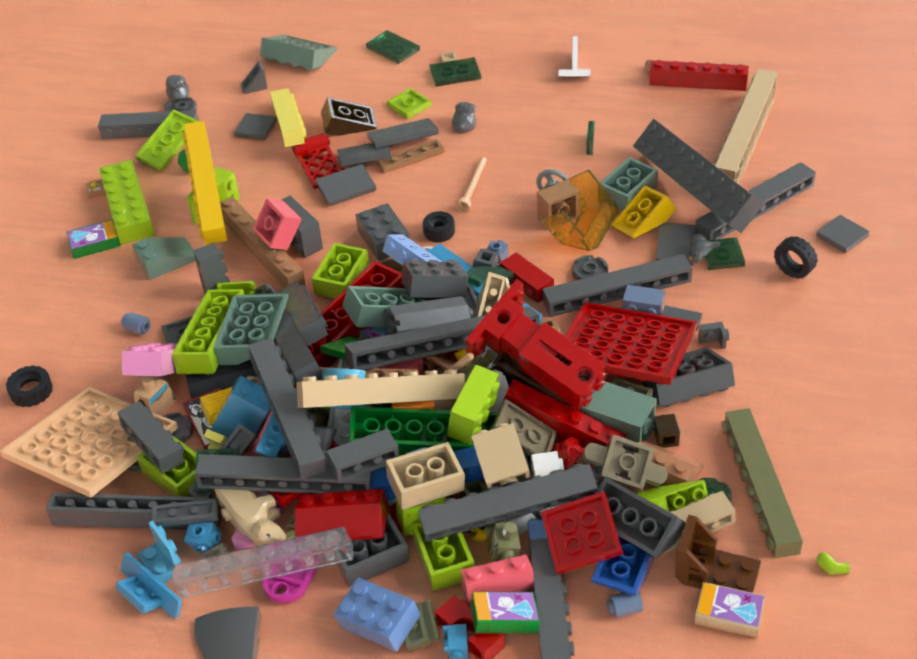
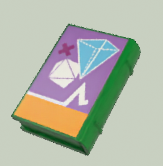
(93, 238)
(504, 612)

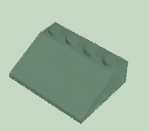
(296, 51)
(247, 322)

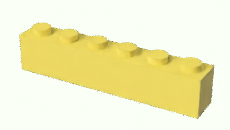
(288, 117)

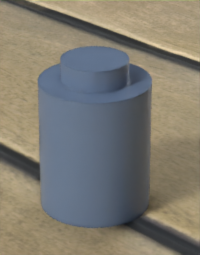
(624, 604)

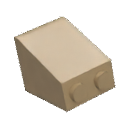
(500, 456)

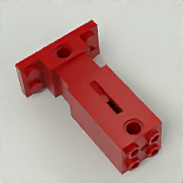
(540, 350)

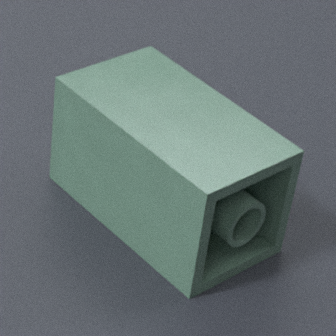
(623, 410)

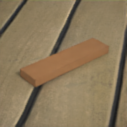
(411, 156)

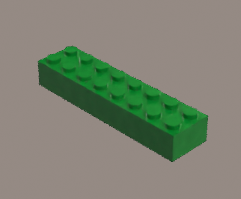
(409, 427)

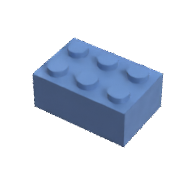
(377, 614)

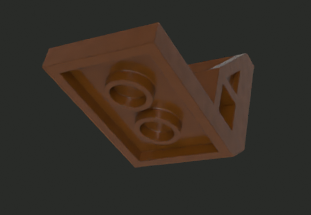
(702, 562)

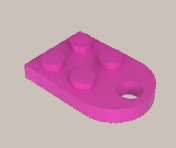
(294, 583)

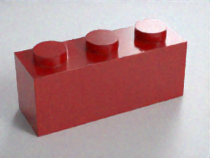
(526, 272)

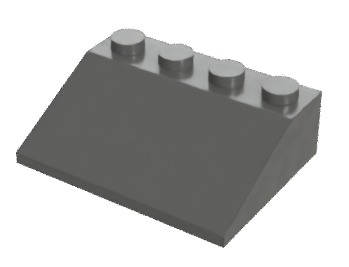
(697, 375)

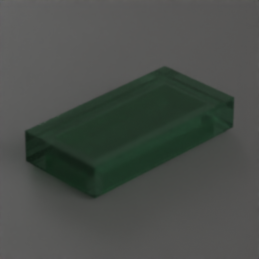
(590, 138)

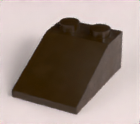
(347, 117)

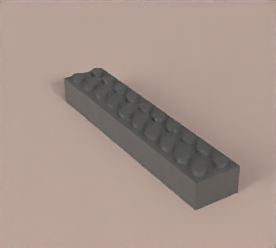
(698, 176)

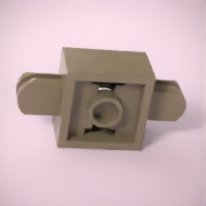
(625, 463)

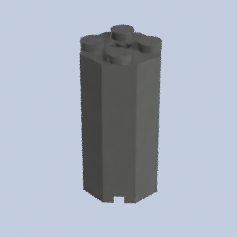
(425, 314)

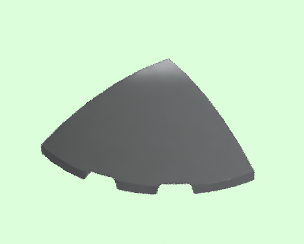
(229, 633)

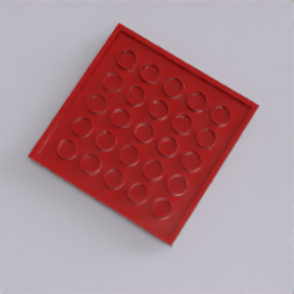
(633, 341)

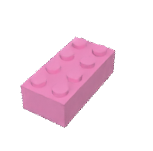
(148, 360)

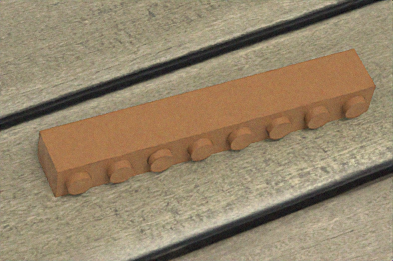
(275, 260)

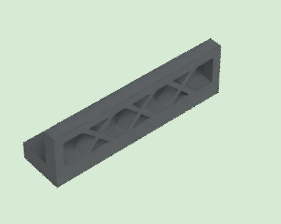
(240, 438)

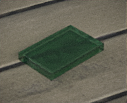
(392, 46)
(455, 71)

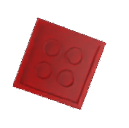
(581, 533)

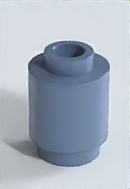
(135, 323)

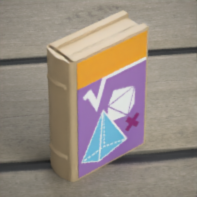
(730, 610)

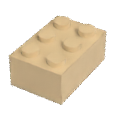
(425, 475)

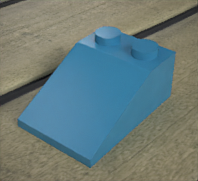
(243, 405)

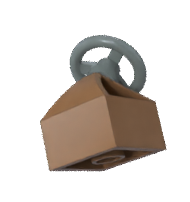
(556, 196)

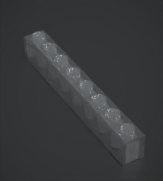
(262, 562)

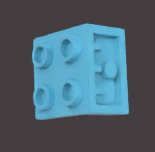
(159, 556)

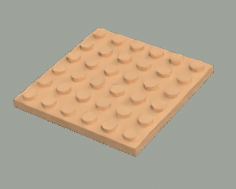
(80, 443)

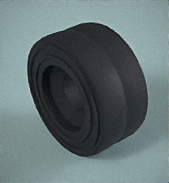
(435, 233)

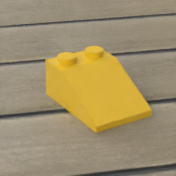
(644, 213)

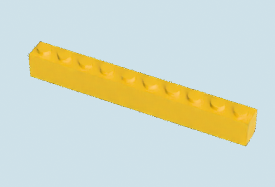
(205, 186)

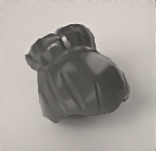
(176, 87)
(464, 117)

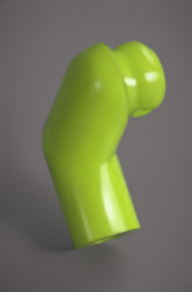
(830, 566)

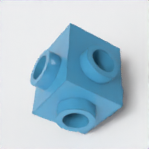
(203, 536)

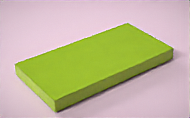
(165, 141)

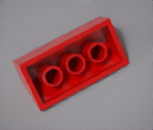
(359, 512)

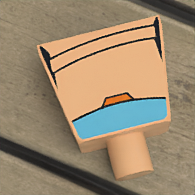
(155, 394)

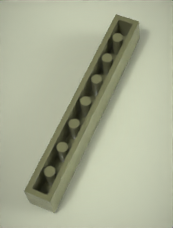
(762, 484)

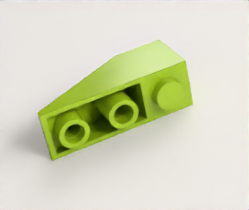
(677, 495)

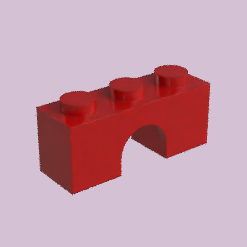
(479, 644)

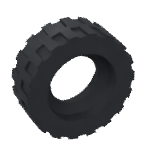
(803, 250)
(32, 396)

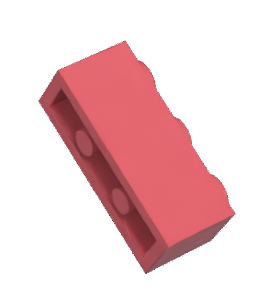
(499, 576)

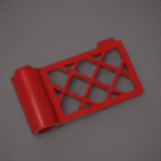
(311, 148)

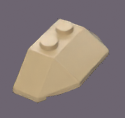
(491, 292)

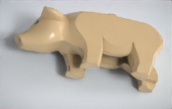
(251, 515)

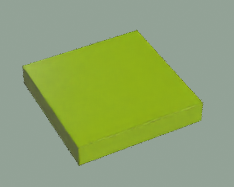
(409, 103)

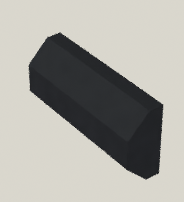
(222, 378)

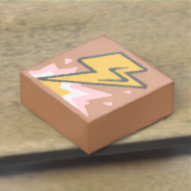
(95, 188)

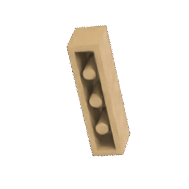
(713, 511)

